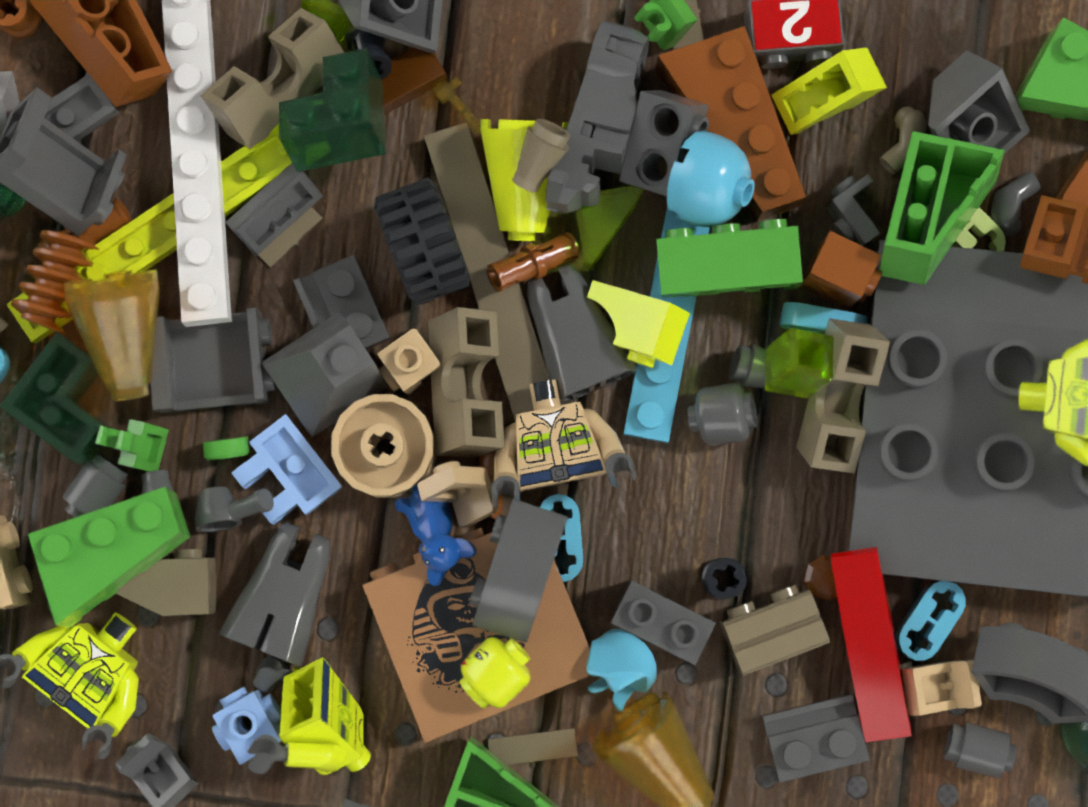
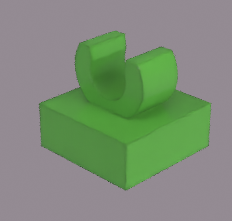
(666, 21)

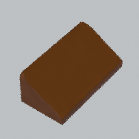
(410, 77)

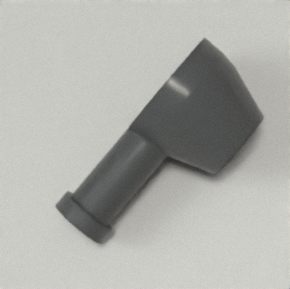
(220, 512)

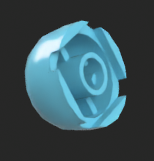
(710, 181)

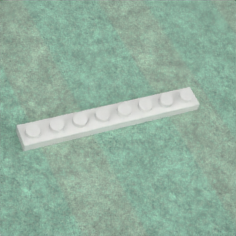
(196, 165)

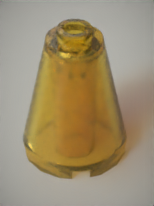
(655, 753)

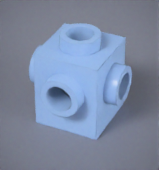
(230, 725)

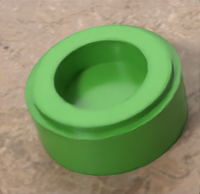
(226, 448)

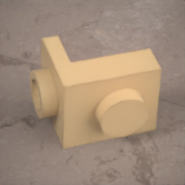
(407, 362)
(463, 486)
(941, 687)

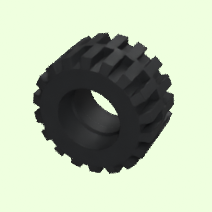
(422, 241)

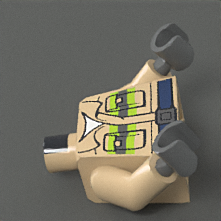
(556, 446)

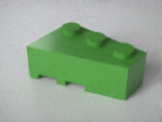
(1059, 75)
(934, 202)
(729, 259)
(104, 550)
(490, 782)

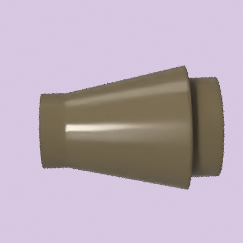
(541, 151)

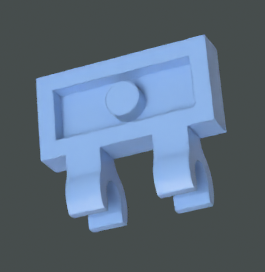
(294, 464)

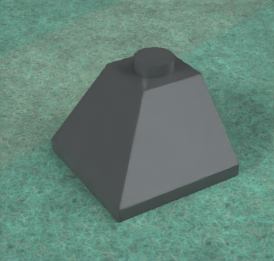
(402, 21)
(976, 105)
(324, 373)

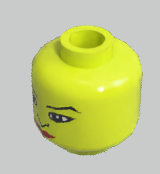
(495, 672)

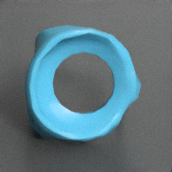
(622, 664)

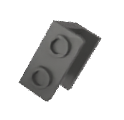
(56, 169)
(211, 364)

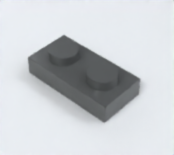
(80, 109)

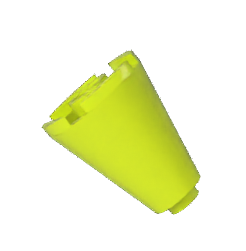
(516, 209)

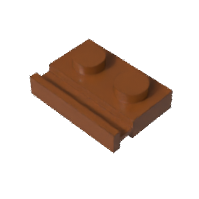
(1058, 239)

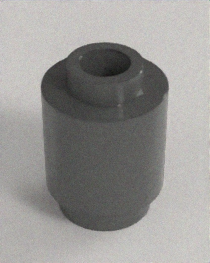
(95, 486)
(980, 749)

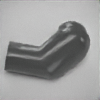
(1008, 200)

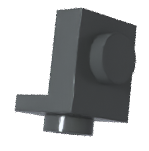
(849, 217)
(157, 771)

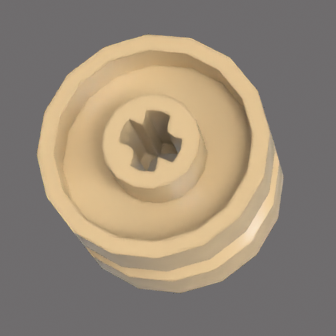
(357, 442)

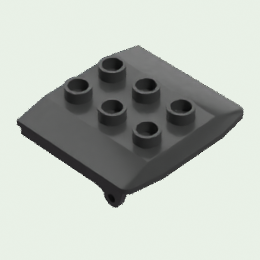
(949, 463)

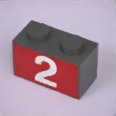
(794, 31)

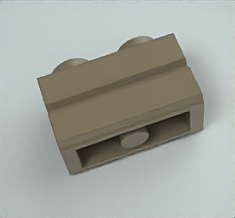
(774, 630)

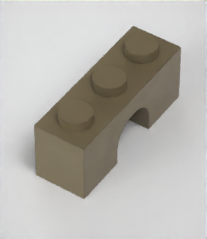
(251, 108)
(461, 418)
(831, 423)

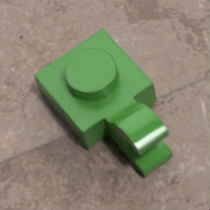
(139, 445)

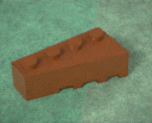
(110, 44)

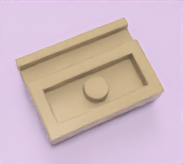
(14, 579)

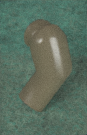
(907, 121)

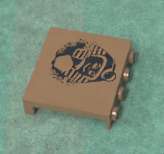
(433, 633)

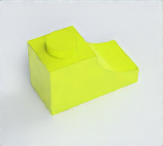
(829, 89)
(642, 324)

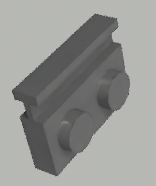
(343, 290)
(815, 737)

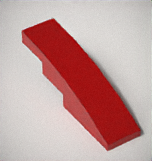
(871, 644)

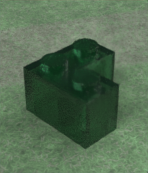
(340, 122)
(50, 396)

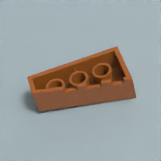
(728, 78)

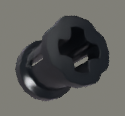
(359, 39)
(736, 573)

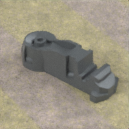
(600, 117)

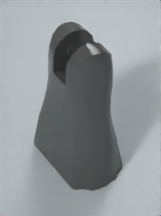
(576, 337)
(280, 598)

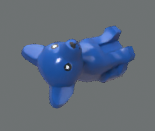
(432, 526)

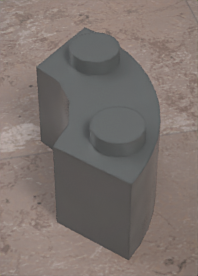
(518, 571)
(1033, 671)

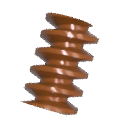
(58, 266)

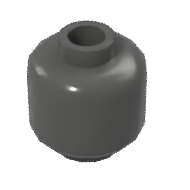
(723, 414)

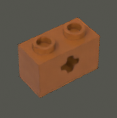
(842, 271)

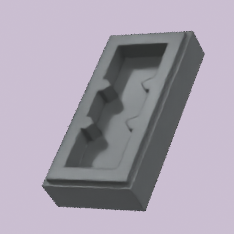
(274, 209)

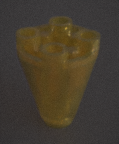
(118, 327)

